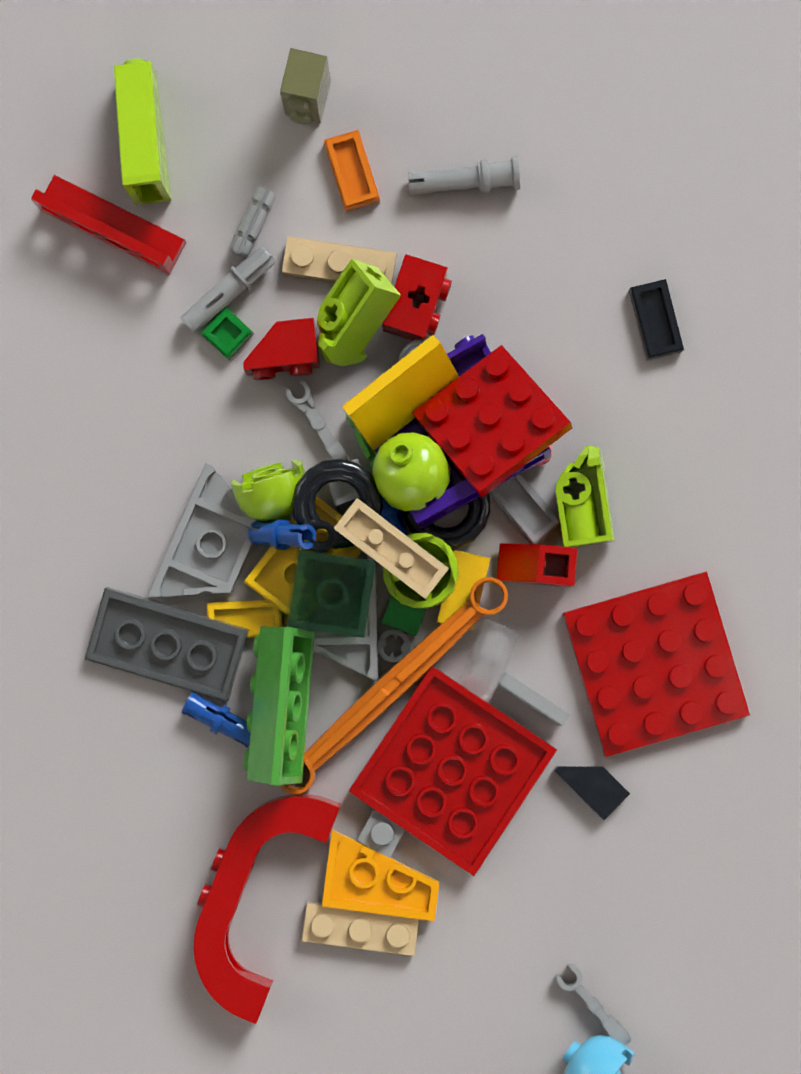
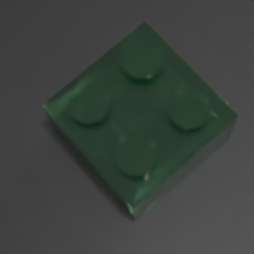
(330, 593)

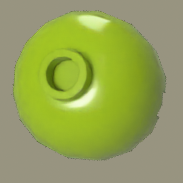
(410, 471)
(268, 491)
(443, 589)

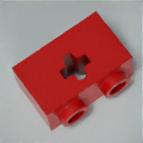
(414, 278)

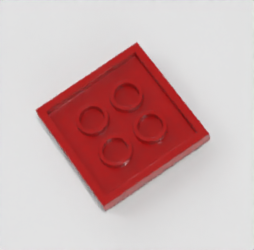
(492, 420)

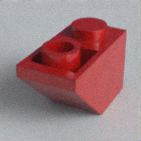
(284, 348)
(537, 564)

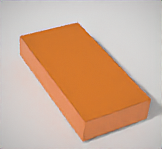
(351, 170)

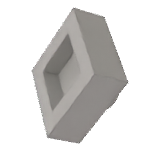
(380, 834)

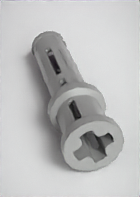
(483, 176)

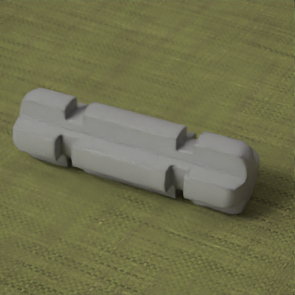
(252, 222)

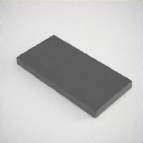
(166, 644)

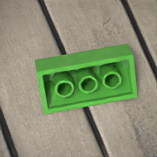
(279, 705)

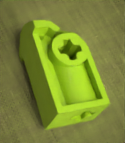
(354, 312)
(589, 517)

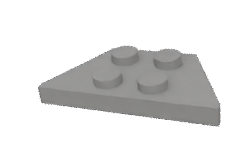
(208, 543)
(351, 651)

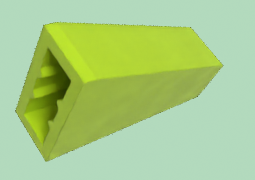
(141, 133)

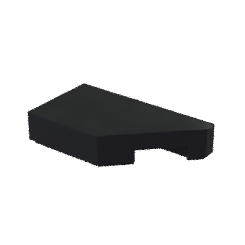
(595, 787)

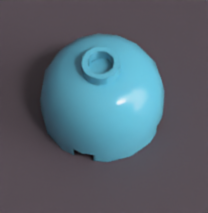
(597, 1056)

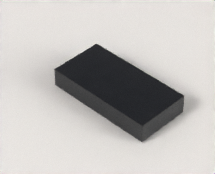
(656, 319)

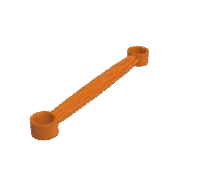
(395, 683)

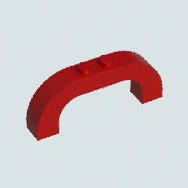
(221, 974)

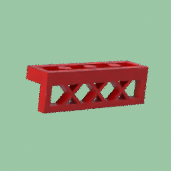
(110, 224)

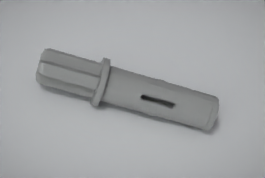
(230, 287)

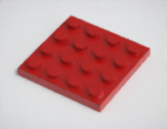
(656, 664)
(452, 770)

